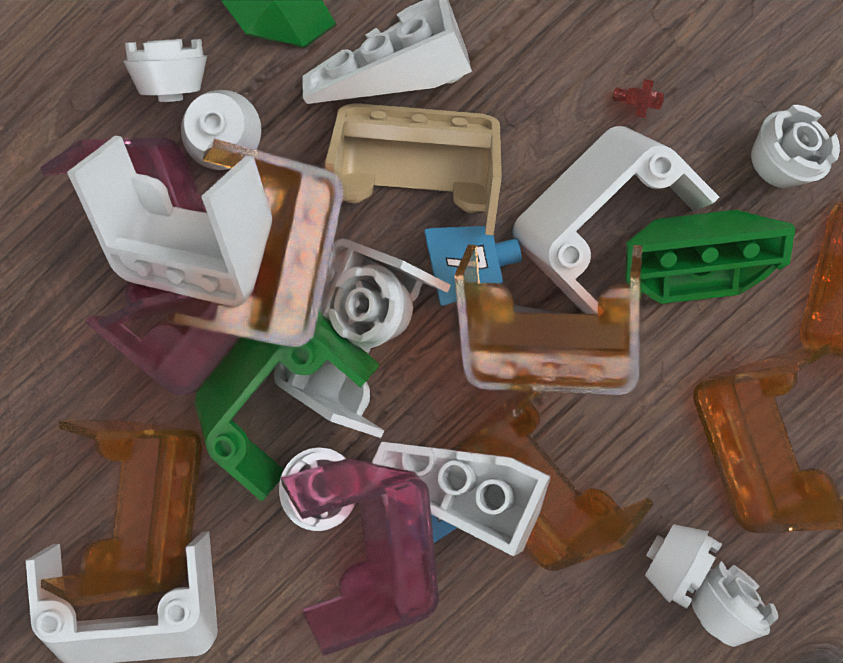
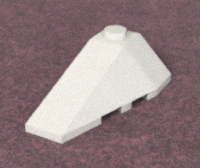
(409, 56)
(475, 491)

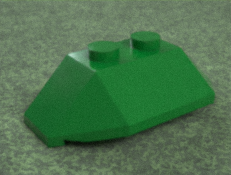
(282, 20)
(709, 254)

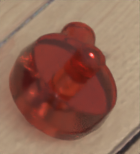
(642, 98)

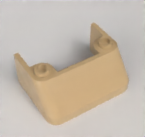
(418, 152)

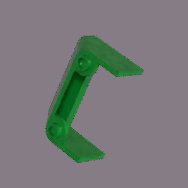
(239, 378)

